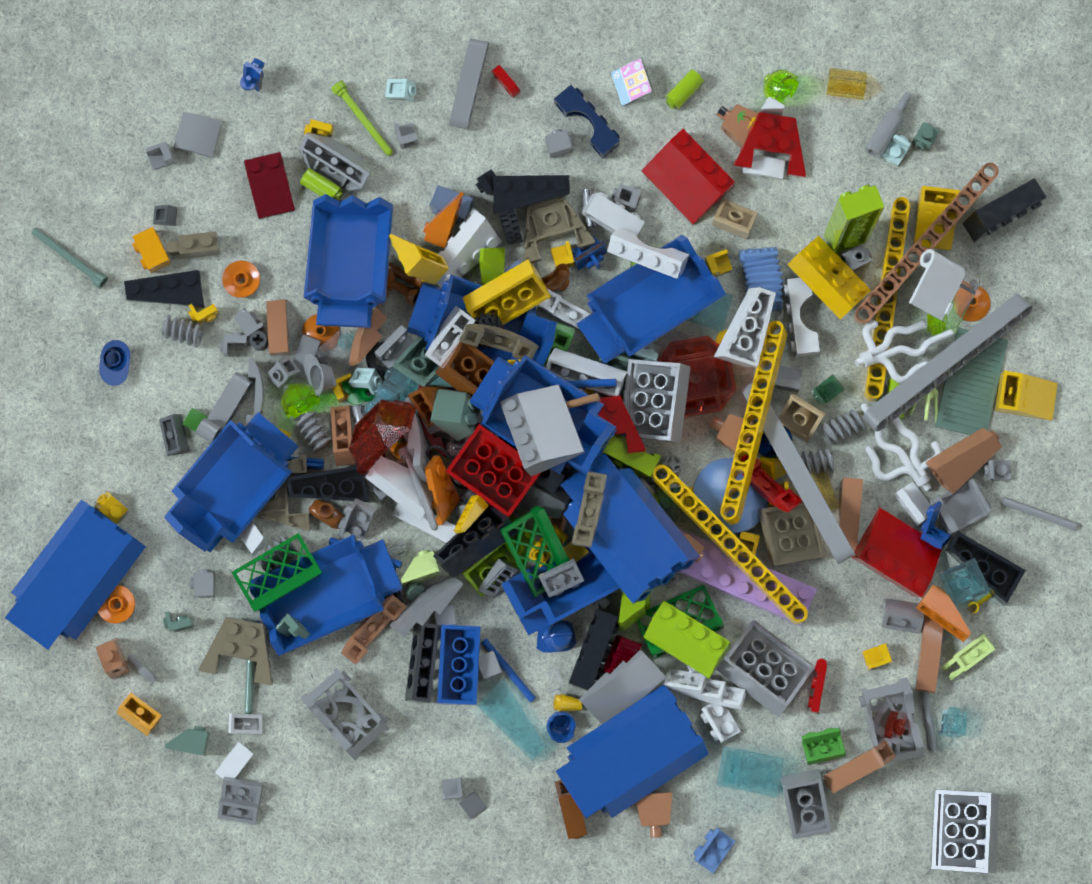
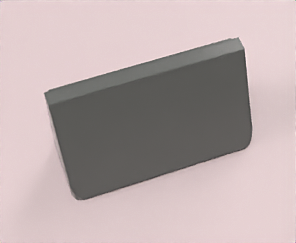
(174, 434)

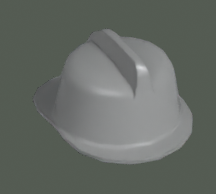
(318, 375)

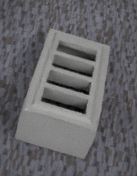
(496, 571)

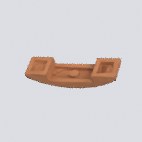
(370, 628)

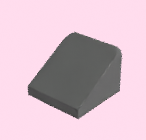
(165, 215)
(472, 804)

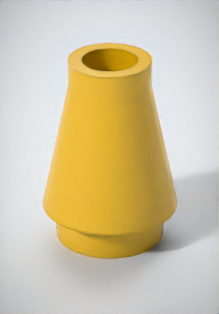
(566, 703)

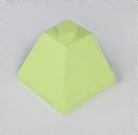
(421, 568)

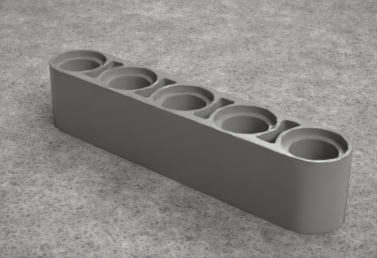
(468, 83)

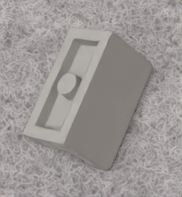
(787, 378)
(902, 616)

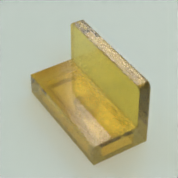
(846, 83)
(824, 484)

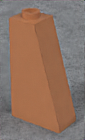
(963, 459)
(849, 508)
(859, 767)

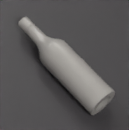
(887, 128)

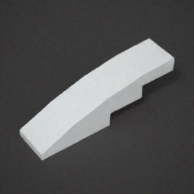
(443, 533)
(704, 689)

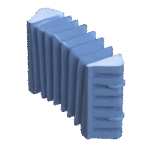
(763, 272)

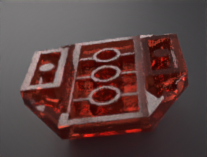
(716, 375)
(379, 431)

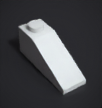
(448, 336)

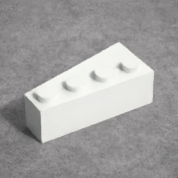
(464, 249)
(748, 329)

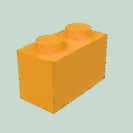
(151, 250)
(139, 714)

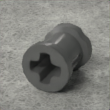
(255, 336)

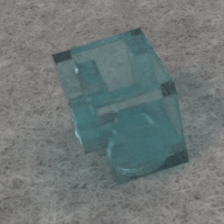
(959, 720)

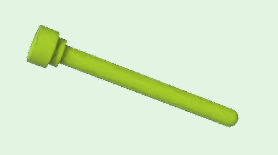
(340, 89)

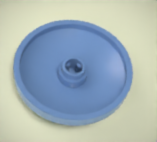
(711, 487)

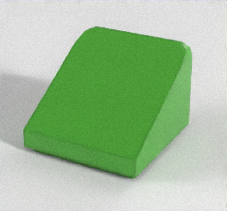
(193, 419)

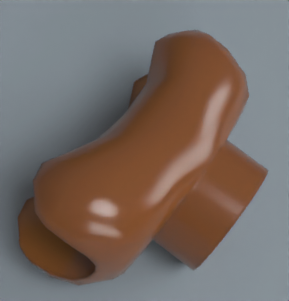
(558, 278)
(326, 513)

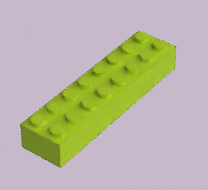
(853, 218)

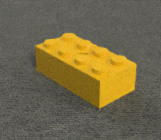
(829, 277)

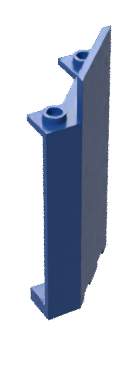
(348, 259)
(647, 304)
(633, 532)
(73, 576)
(346, 592)
(631, 755)

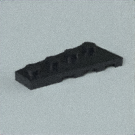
(175, 289)

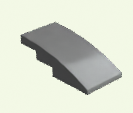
(417, 446)
(420, 609)
(622, 687)

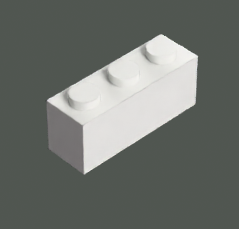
(611, 215)

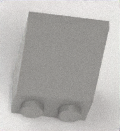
(806, 803)

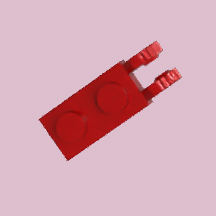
(818, 685)

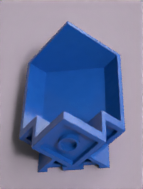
(437, 303)
(527, 375)
(231, 482)
(545, 610)

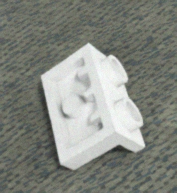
(720, 721)

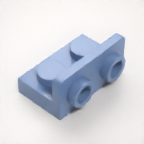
(713, 850)

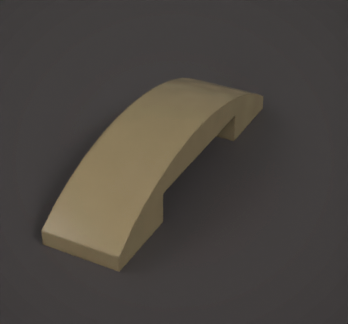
(498, 338)
(590, 509)

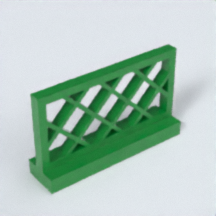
(549, 538)
(285, 587)
(714, 623)

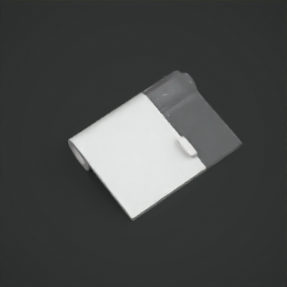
(944, 288)

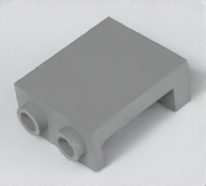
(962, 507)

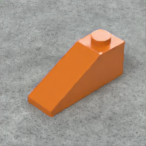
(442, 225)
(941, 609)

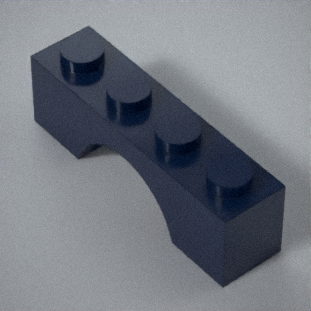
(571, 103)

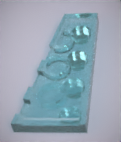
(511, 719)

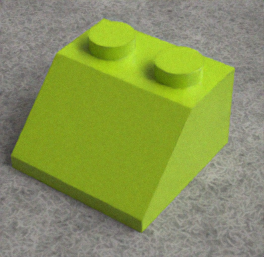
(632, 612)

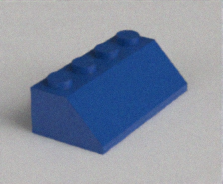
(459, 665)

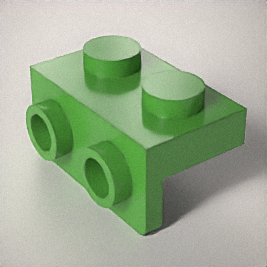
(823, 746)

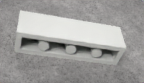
(575, 367)

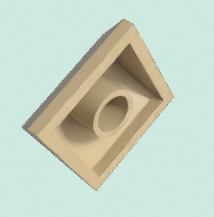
(734, 219)
(800, 417)

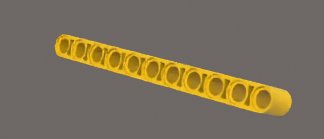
(888, 308)
(753, 430)
(732, 554)

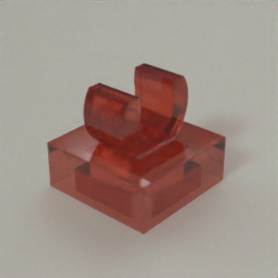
(894, 725)

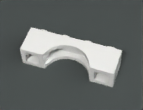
(628, 246)
(804, 340)

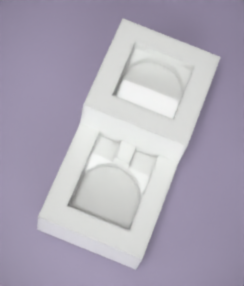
(766, 167)
(235, 762)

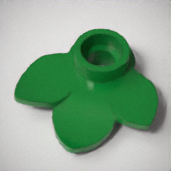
(356, 395)

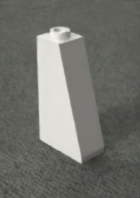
(398, 484)

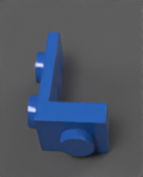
(932, 534)

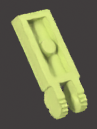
(970, 655)

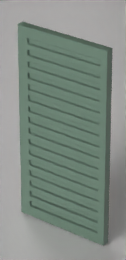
(972, 390)

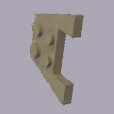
(551, 220)
(278, 506)
(240, 640)

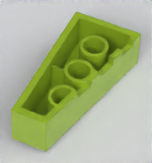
(640, 463)

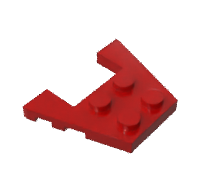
(774, 135)
(617, 414)

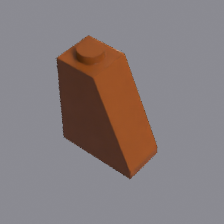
(424, 400)
(571, 813)

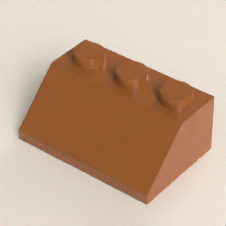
(465, 368)

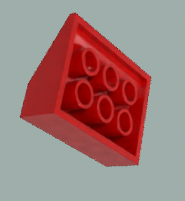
(688, 176)
(492, 470)
(897, 553)

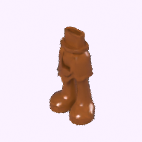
(410, 293)

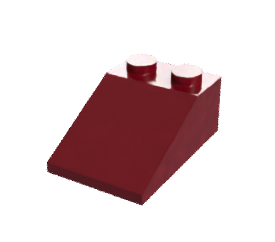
(269, 185)

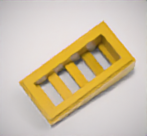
(471, 512)

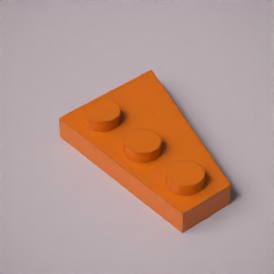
(442, 488)

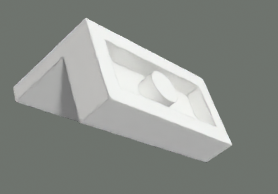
(913, 502)

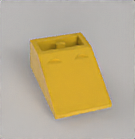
(931, 204)
(419, 260)
(1026, 396)

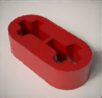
(506, 81)

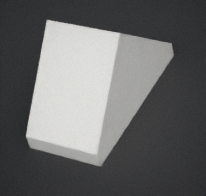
(245, 724)

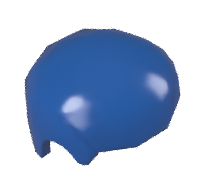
(561, 727)

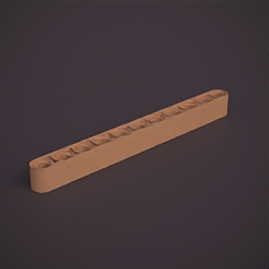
(930, 235)

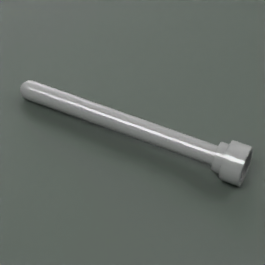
(405, 455)

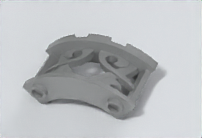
(903, 696)
(319, 710)

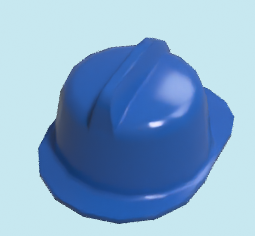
(114, 362)
(556, 637)

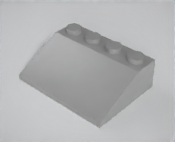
(657, 398)
(542, 428)
(765, 668)
(965, 831)

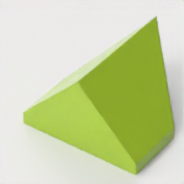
(491, 263)

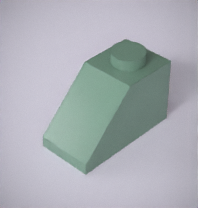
(191, 741)

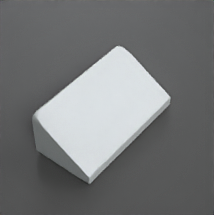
(773, 107)
(253, 538)

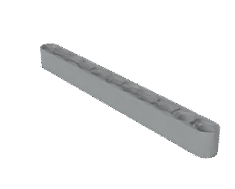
(947, 362)
(804, 483)

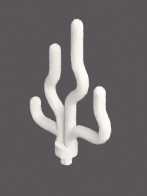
(877, 354)
(915, 468)

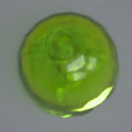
(780, 83)
(298, 399)

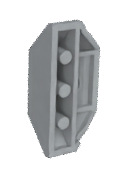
(334, 162)

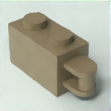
(195, 245)

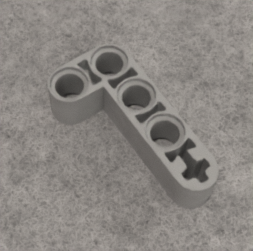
(225, 407)

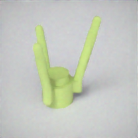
(932, 395)

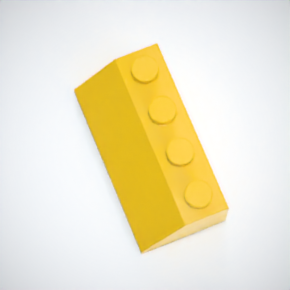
(508, 294)

